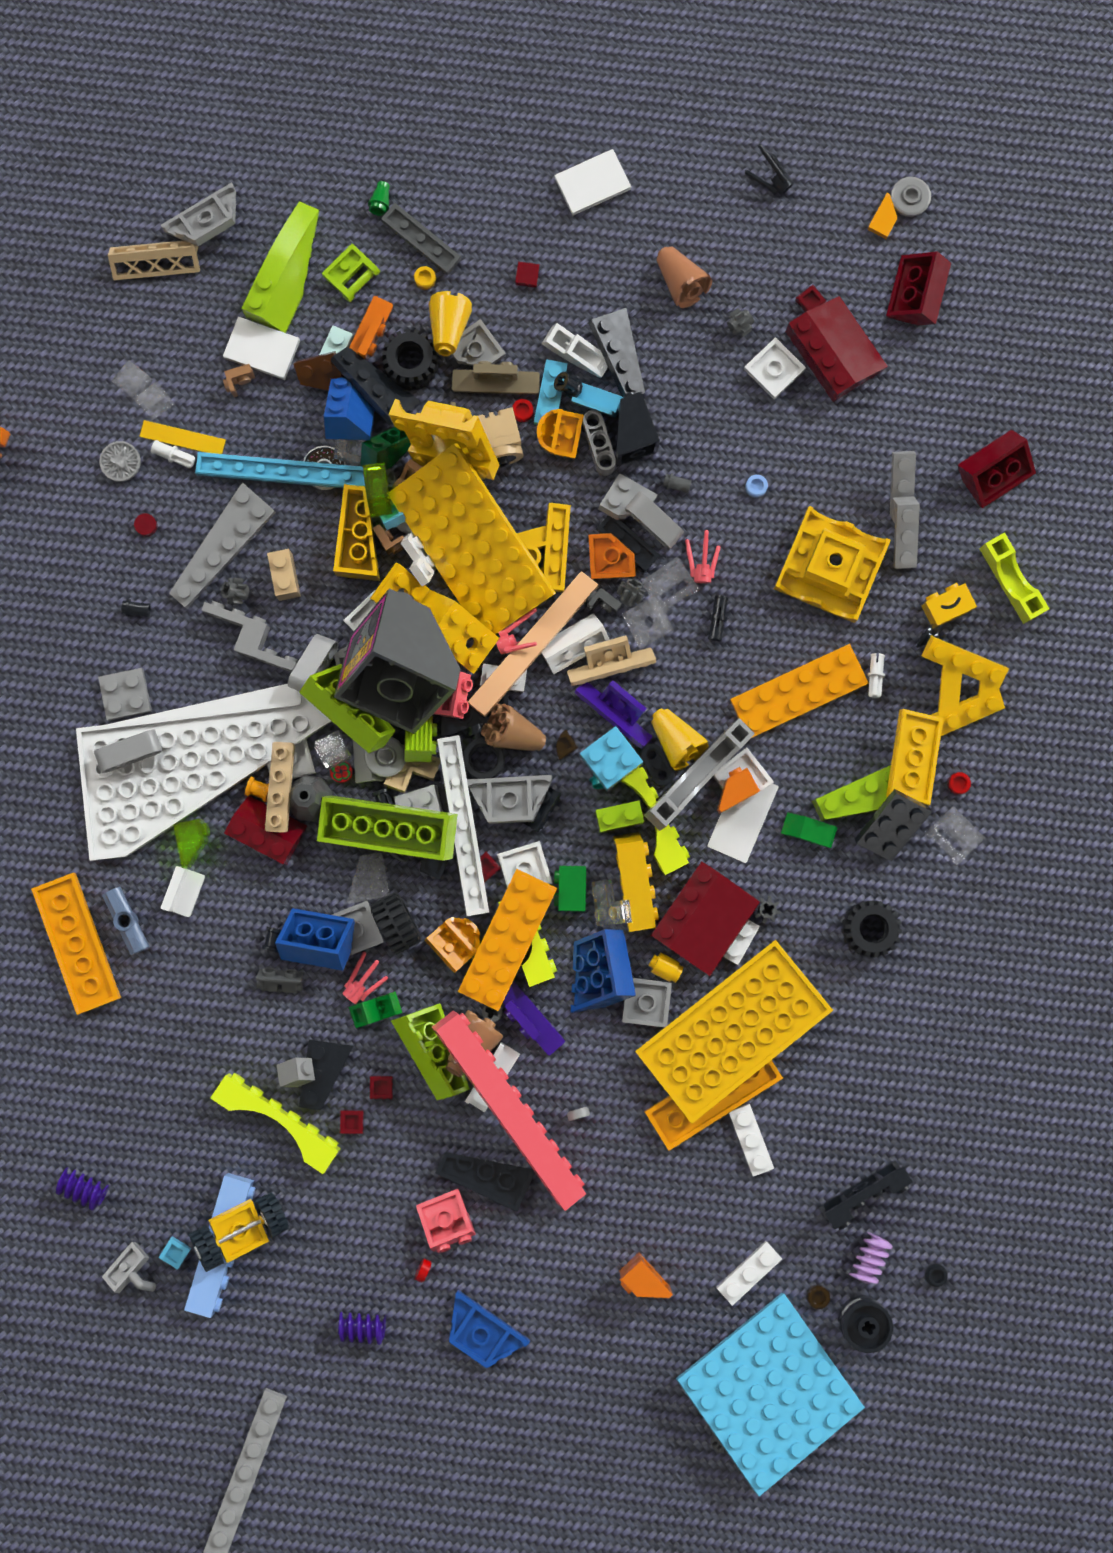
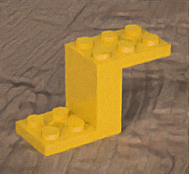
(451, 617)

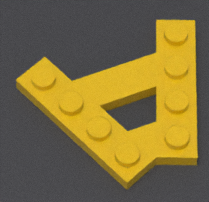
(554, 541)
(954, 663)

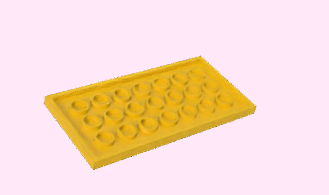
(471, 541)
(733, 1031)

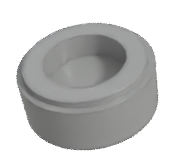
(578, 1113)

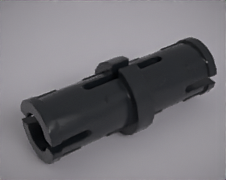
(716, 632)

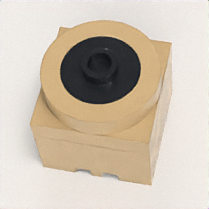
(503, 436)

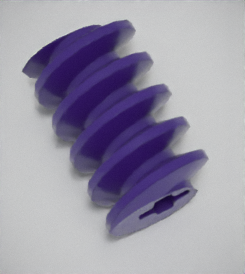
(80, 1189)
(361, 1328)

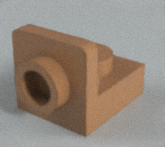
(239, 375)
(385, 538)

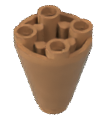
(511, 730)
(485, 1030)

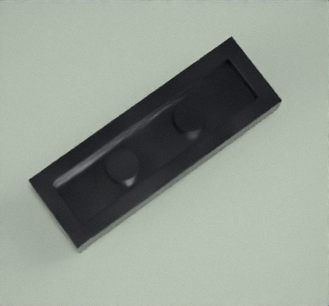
(644, 554)

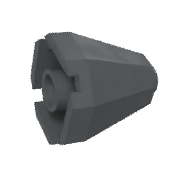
(309, 808)

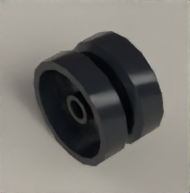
(872, 1336)

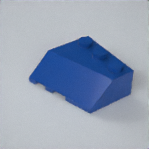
(601, 971)

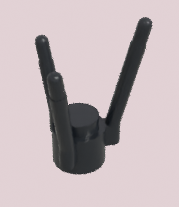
(781, 180)

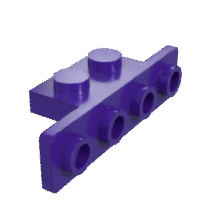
(618, 709)
(533, 1022)

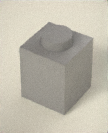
(295, 1072)

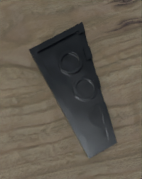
(373, 384)

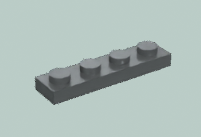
(421, 239)

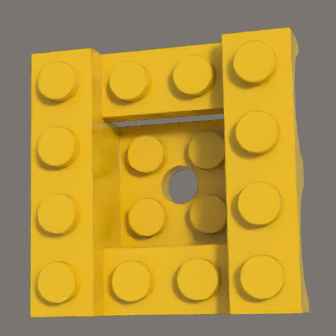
(450, 426)
(826, 586)

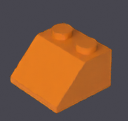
(643, 1279)

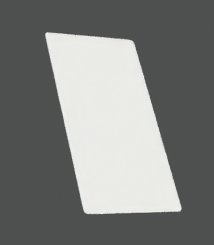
(740, 827)

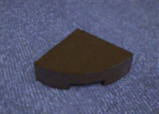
(565, 745)

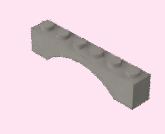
(699, 774)

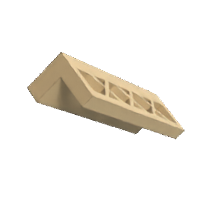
(153, 251)

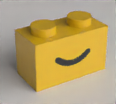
(949, 605)

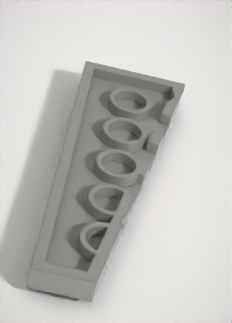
(229, 535)

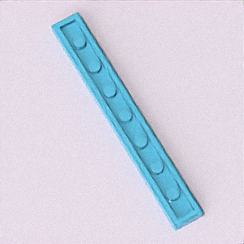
(278, 470)

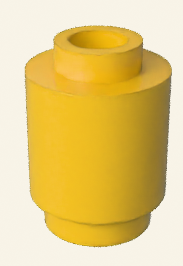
(666, 967)

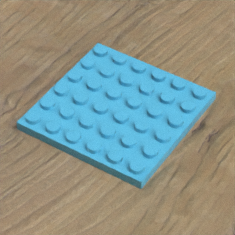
(770, 1393)

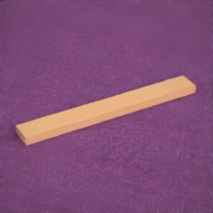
(543, 633)

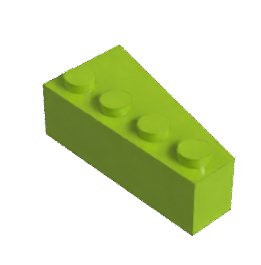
(359, 725)
(855, 798)
(429, 1051)

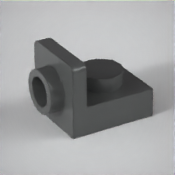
(607, 601)

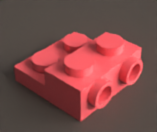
(456, 704)
(445, 1221)

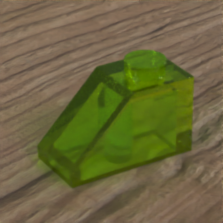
(377, 489)
(191, 840)

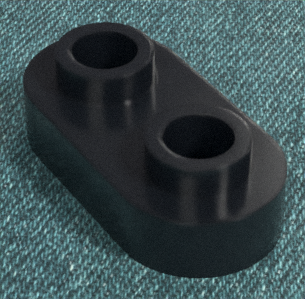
(656, 765)

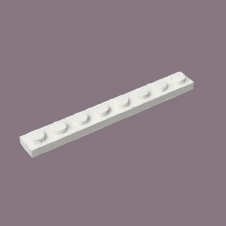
(465, 837)

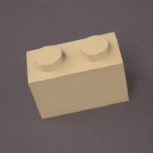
(283, 574)

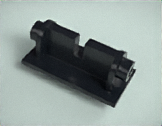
(548, 805)

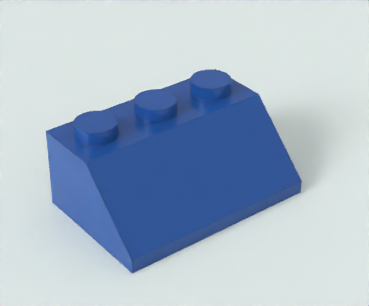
(347, 412)
(316, 939)

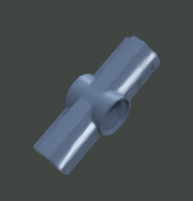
(119, 907)

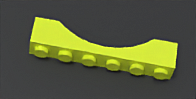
(667, 852)
(315, 1148)

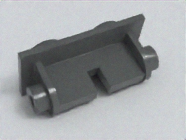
(290, 979)

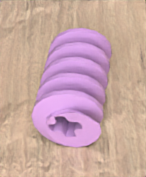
(871, 1259)

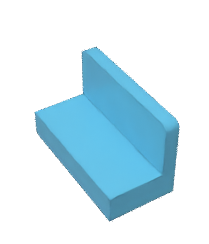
(598, 400)

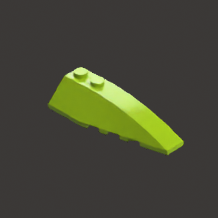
(283, 273)

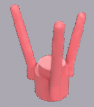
(703, 572)
(508, 643)
(355, 990)

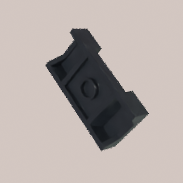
(837, 1209)

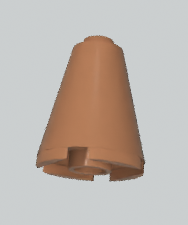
(682, 277)

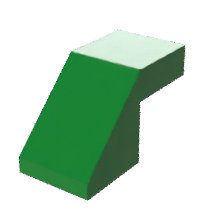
(809, 830)
(375, 1009)

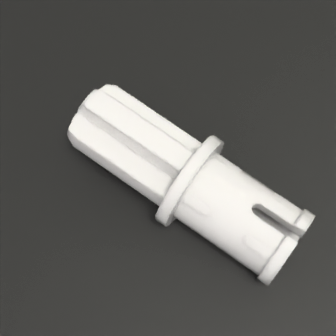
(172, 454)
(876, 676)

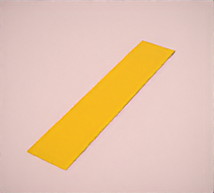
(182, 437)

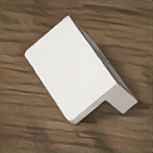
(183, 891)

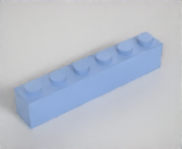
(207, 1286)

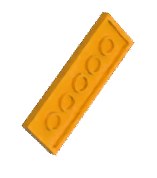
(800, 690)
(507, 940)
(76, 943)
(676, 1128)

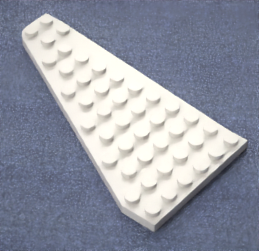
(202, 757)

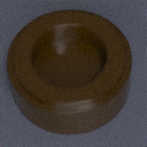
(818, 1296)

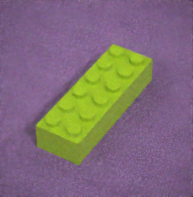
(387, 827)

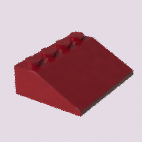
(835, 347)
(705, 918)

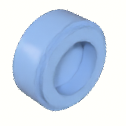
(756, 486)

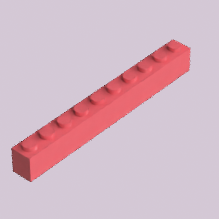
(509, 1110)

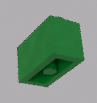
(571, 888)

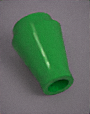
(379, 200)

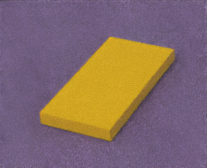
(915, 755)

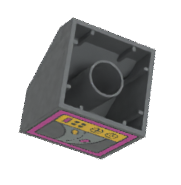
(398, 663)

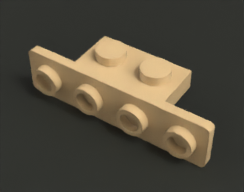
(610, 659)
(279, 787)

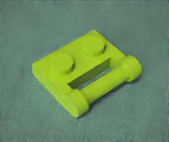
(345, 267)

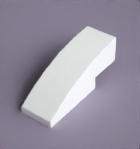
(575, 350)

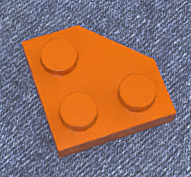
(610, 557)

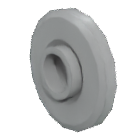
(910, 196)
(120, 461)
(386, 760)

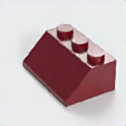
(919, 288)
(997, 468)
(249, 828)

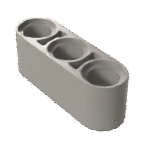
(599, 432)
(654, 520)
(313, 660)
(128, 751)

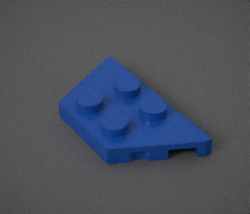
(482, 1333)

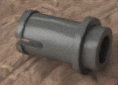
(676, 483)

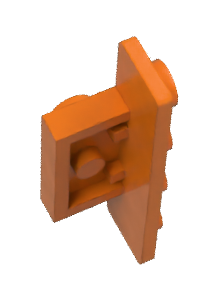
(371, 327)

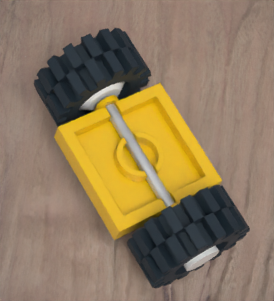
(238, 1231)

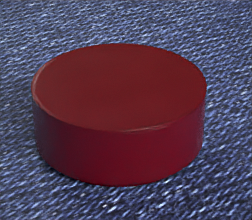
(145, 524)

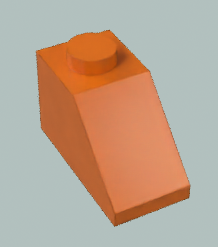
(737, 789)

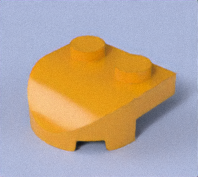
(560, 432)
(455, 942)

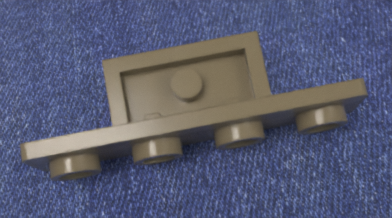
(495, 379)

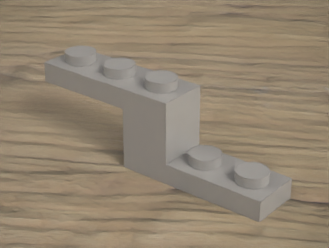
(904, 509)
(251, 637)

